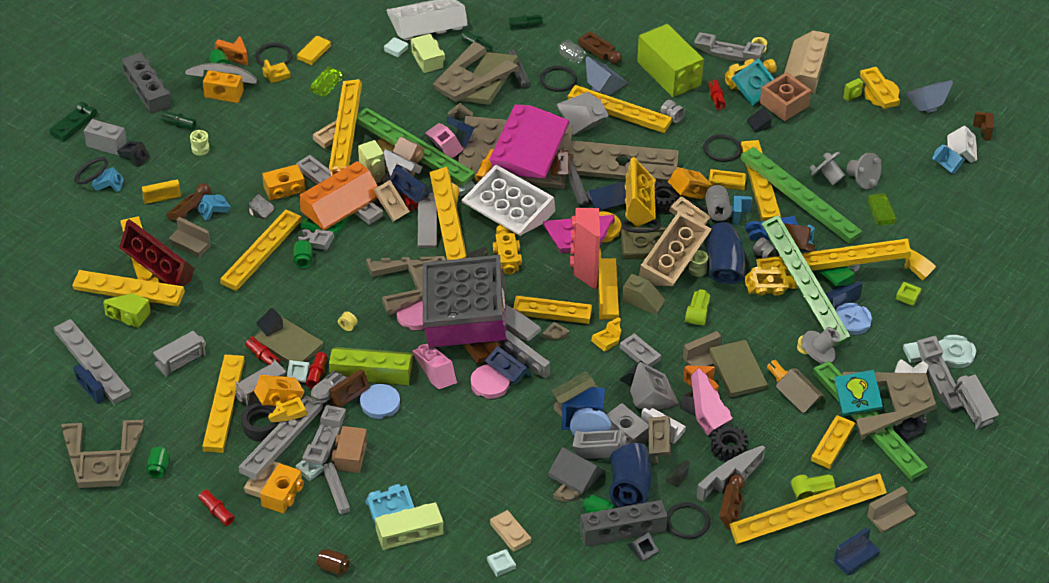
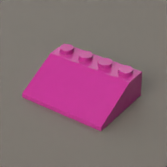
(529, 141)

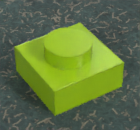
(853, 89)
(908, 293)

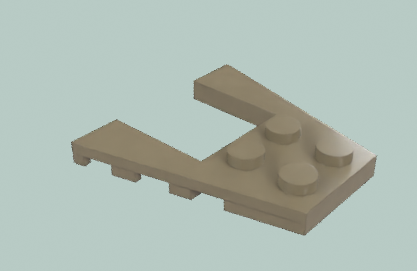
(459, 83)
(400, 301)
(909, 396)
(101, 467)

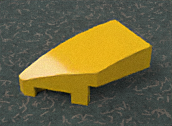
(919, 264)
(608, 337)
(288, 411)

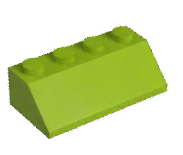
(378, 365)

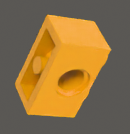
(223, 86)
(283, 182)
(689, 183)
(277, 388)
(281, 488)

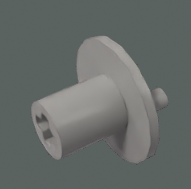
(829, 168)
(865, 170)
(821, 345)

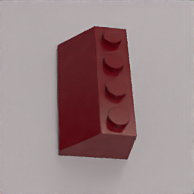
(155, 256)

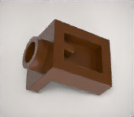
(985, 123)
(561, 163)

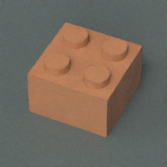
(785, 96)

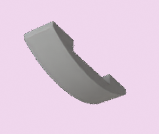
(728, 51)
(199, 70)
(427, 222)
(938, 372)
(325, 438)

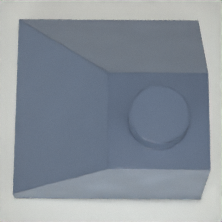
(602, 77)
(930, 96)

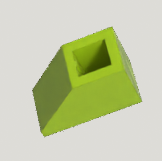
(128, 309)

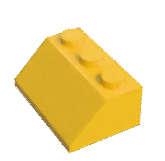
(639, 194)

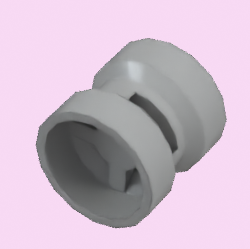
(671, 109)
(764, 249)

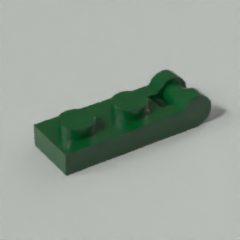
(73, 122)

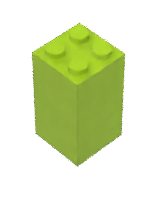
(670, 60)

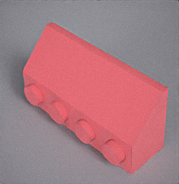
(585, 245)

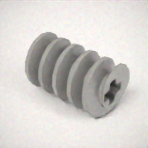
(718, 203)

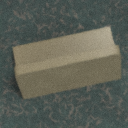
(190, 238)
(697, 352)
(799, 390)
(659, 437)
(890, 510)

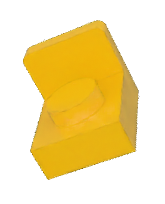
(275, 72)

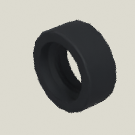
(250, 413)

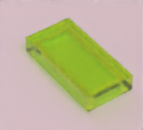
(326, 81)
(881, 209)

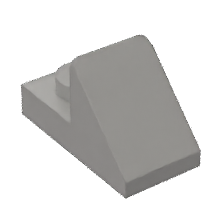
(394, 160)

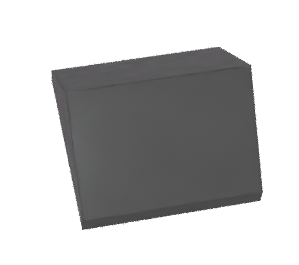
(574, 471)

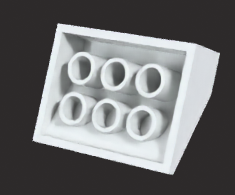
(427, 18)
(510, 201)

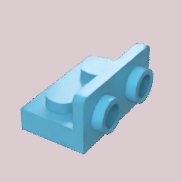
(390, 501)

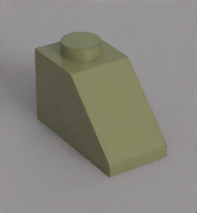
(642, 294)

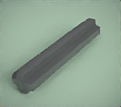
(521, 75)
(577, 186)

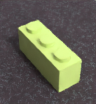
(409, 525)

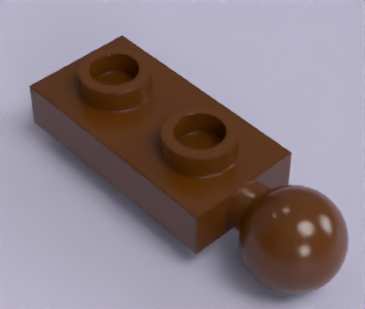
(600, 47)
(189, 203)
(732, 501)

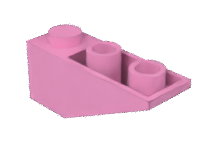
(444, 140)
(436, 366)
(708, 406)

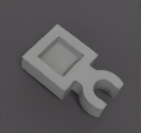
(319, 239)

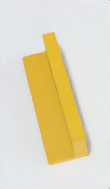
(607, 288)

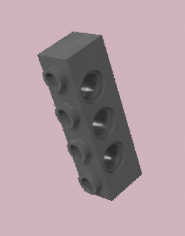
(146, 82)
(623, 522)

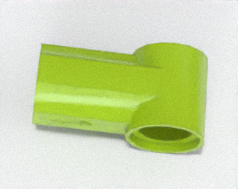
(698, 310)
(807, 487)

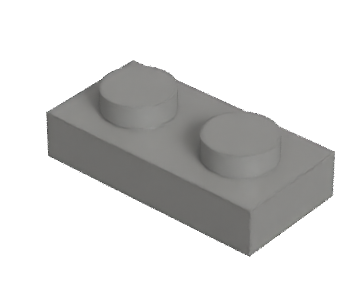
(640, 350)

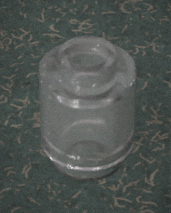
(571, 51)

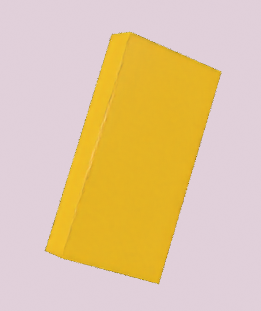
(314, 50)
(727, 179)
(161, 191)

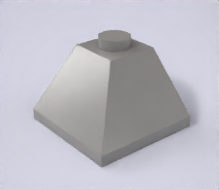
(583, 112)
(651, 389)

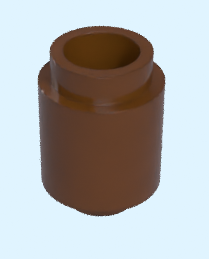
(333, 561)

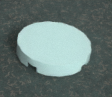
(957, 351)

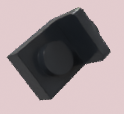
(135, 151)
(911, 428)

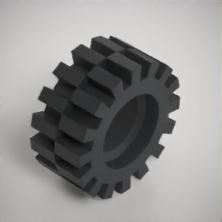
(666, 190)
(728, 434)

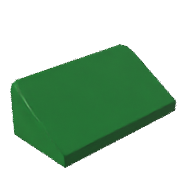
(838, 276)

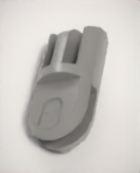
(320, 392)

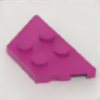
(561, 231)

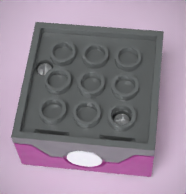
(464, 301)

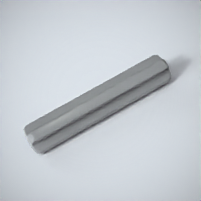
(336, 488)

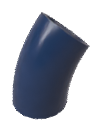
(725, 254)
(630, 475)

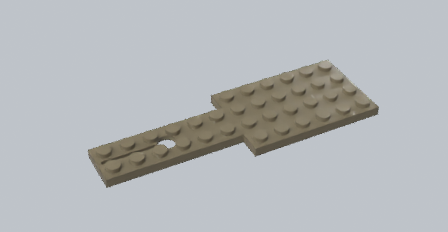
(589, 157)

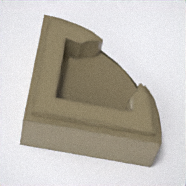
(459, 112)
(555, 332)
(565, 494)

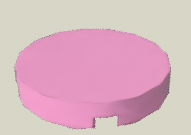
(411, 316)
(489, 382)

